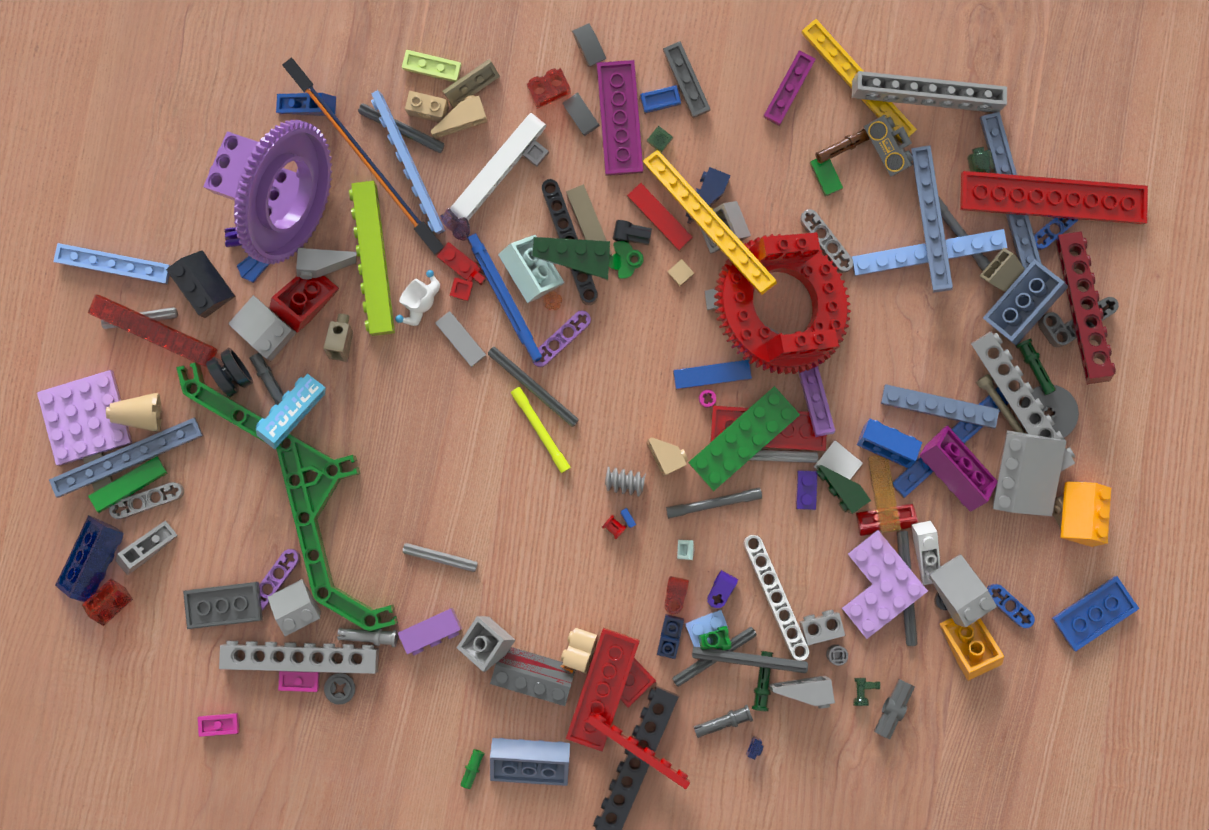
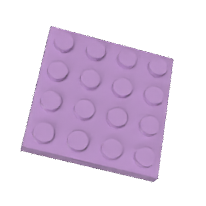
(78, 419)

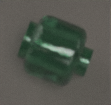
(980, 160)

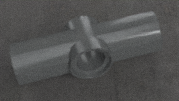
(894, 709)

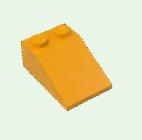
(972, 647)

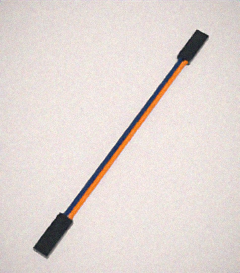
(305, 83)

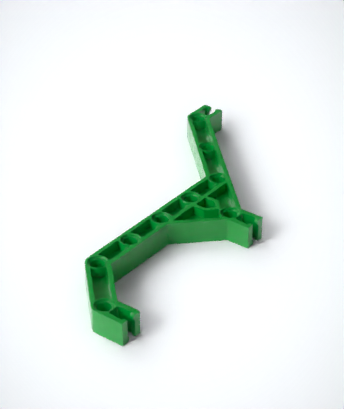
(303, 498)

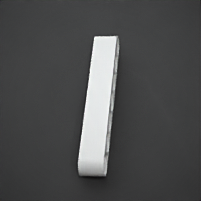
(498, 167)
(783, 604)

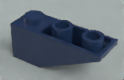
(712, 188)

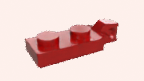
(460, 264)

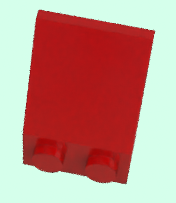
(302, 300)

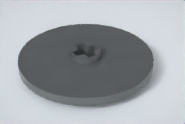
(1063, 406)

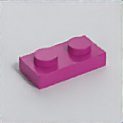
(298, 681)
(218, 724)

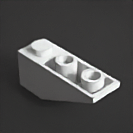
(926, 549)

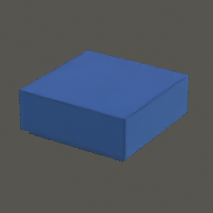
(628, 518)

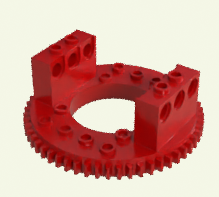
(803, 259)

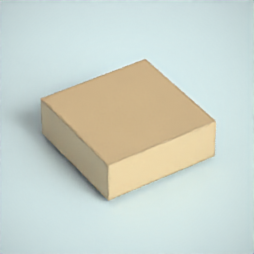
(680, 272)

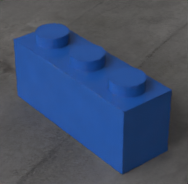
(889, 443)

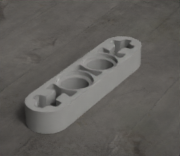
(829, 238)
(146, 500)

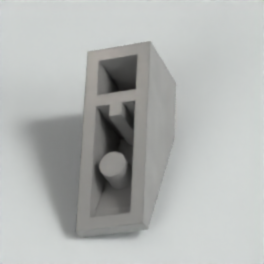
(317, 262)
(145, 547)

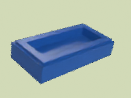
(660, 99)

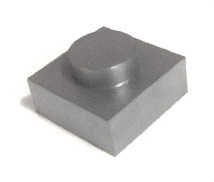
(535, 153)

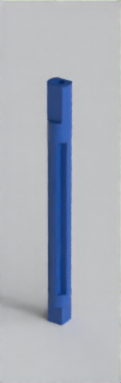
(504, 297)

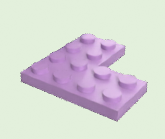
(892, 586)

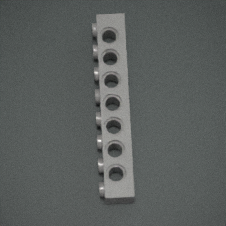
(929, 92)
(981, 347)
(230, 660)

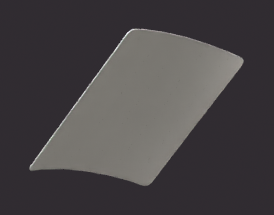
(840, 460)

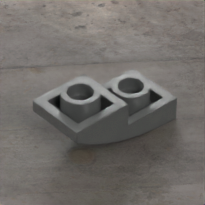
(589, 44)
(581, 114)

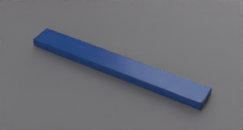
(920, 471)

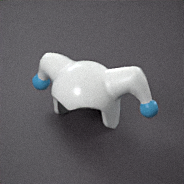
(418, 299)

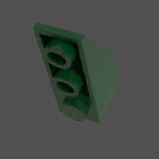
(850, 493)

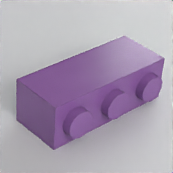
(430, 631)

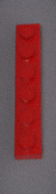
(646, 754)

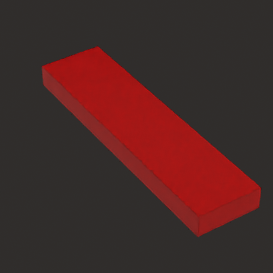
(659, 216)

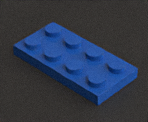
(1095, 613)

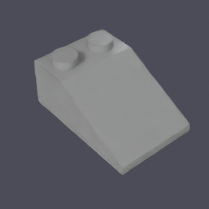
(262, 328)
(962, 591)
(813, 691)

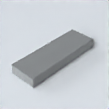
(460, 339)

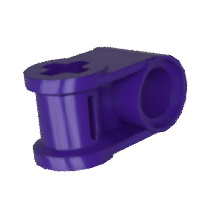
(724, 586)

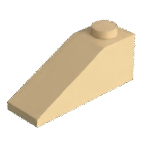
(463, 116)

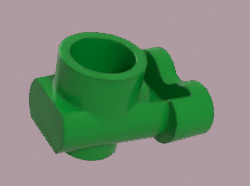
(718, 638)

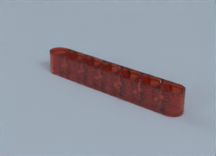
(151, 330)

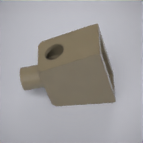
(1003, 270)
(339, 339)

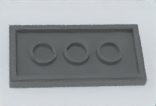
(223, 605)

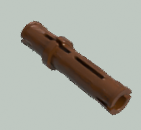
(850, 142)

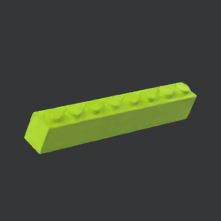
(373, 258)

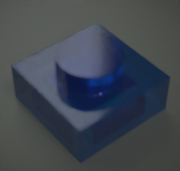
(755, 748)

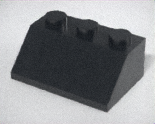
(200, 283)

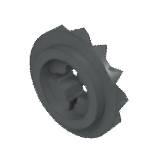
(330, 687)

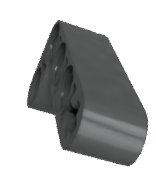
(1066, 329)

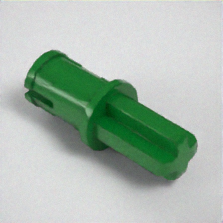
(472, 769)

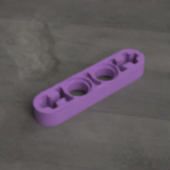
(563, 341)
(272, 580)

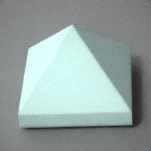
(685, 549)

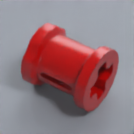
(614, 526)

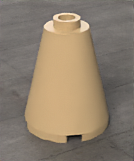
(137, 412)

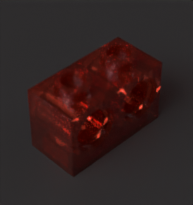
(551, 93)
(107, 602)

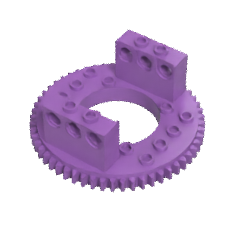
(255, 177)

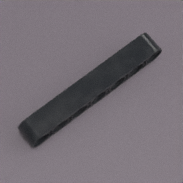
(569, 232)

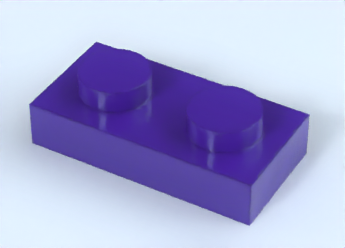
(806, 490)

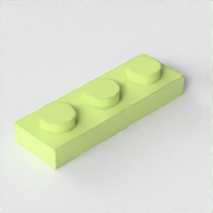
(431, 66)

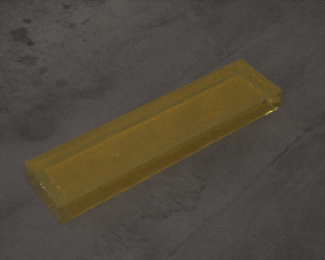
(884, 494)

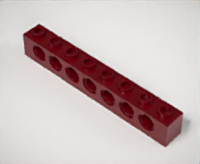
(1093, 372)

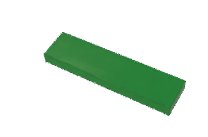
(127, 484)

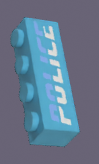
(290, 411)

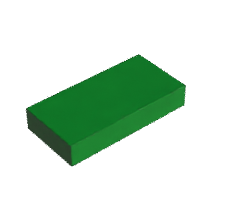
(826, 176)

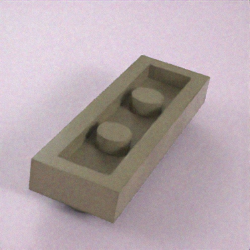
(471, 83)

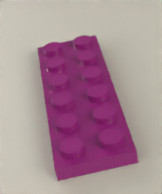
(620, 117)

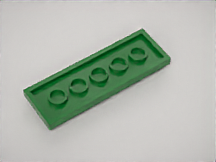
(743, 438)

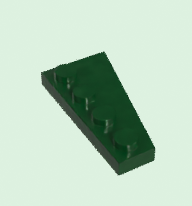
(575, 254)

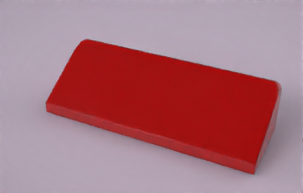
(869, 523)

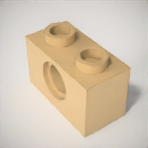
(426, 106)

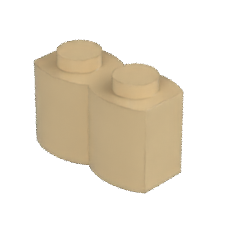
(580, 650)

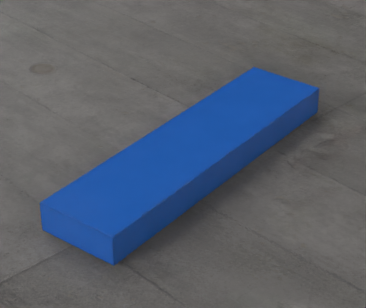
(712, 374)

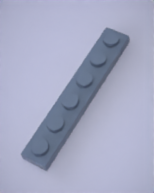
(940, 406)

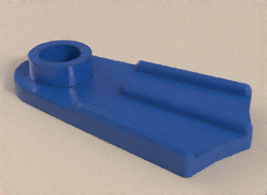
(251, 269)

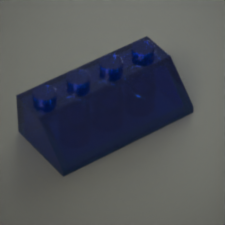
(89, 559)

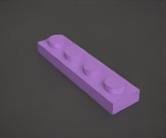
(817, 402)

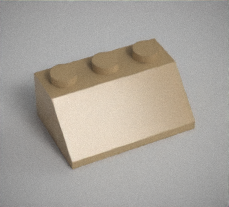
(667, 456)

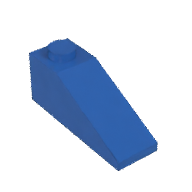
(303, 104)

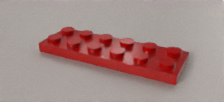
(796, 436)
(603, 687)

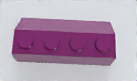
(959, 469)

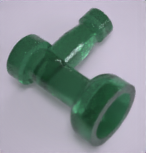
(862, 685)

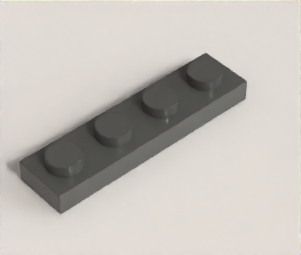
(686, 79)

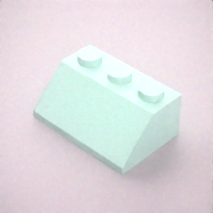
(530, 274)

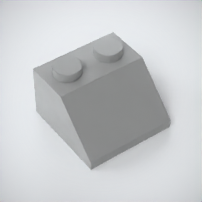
(733, 218)
(294, 607)
(485, 643)

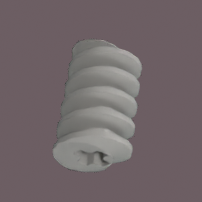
(624, 481)

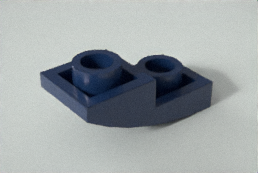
(670, 636)

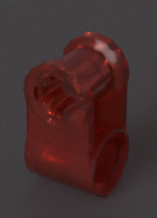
(676, 591)

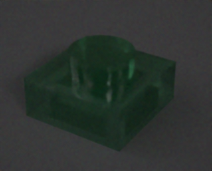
(659, 139)

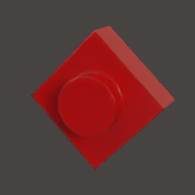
(461, 289)

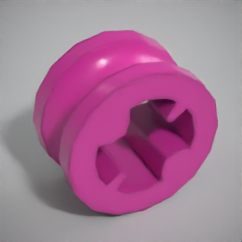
(713, 397)

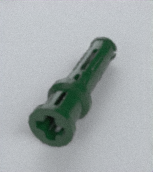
(1032, 358)
(762, 691)

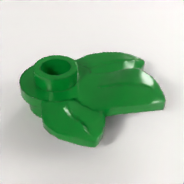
(621, 259)

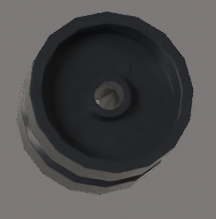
(229, 372)

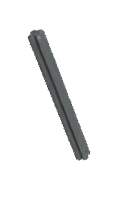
(532, 386)
(909, 612)
(750, 660)

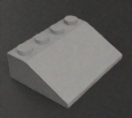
(1029, 474)

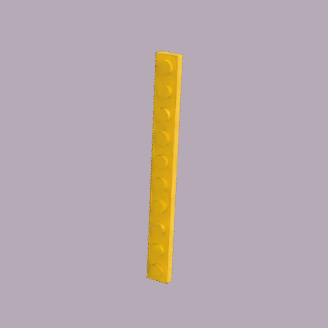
(710, 222)

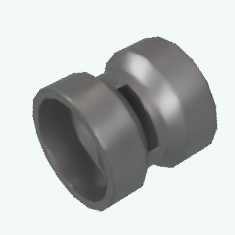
(833, 654)

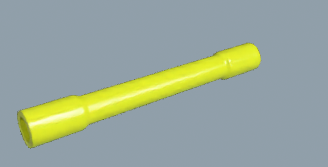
(524, 404)

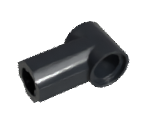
(627, 232)

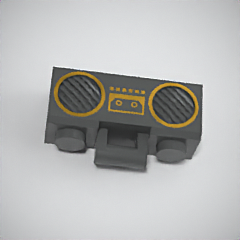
(883, 138)

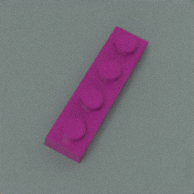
(789, 87)

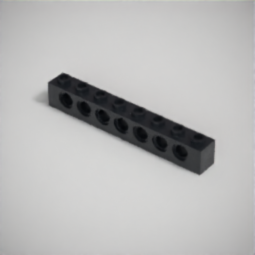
(668, 700)

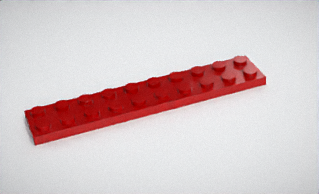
(1053, 197)

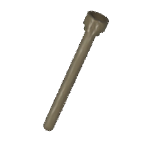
(986, 384)

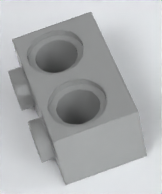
(822, 633)

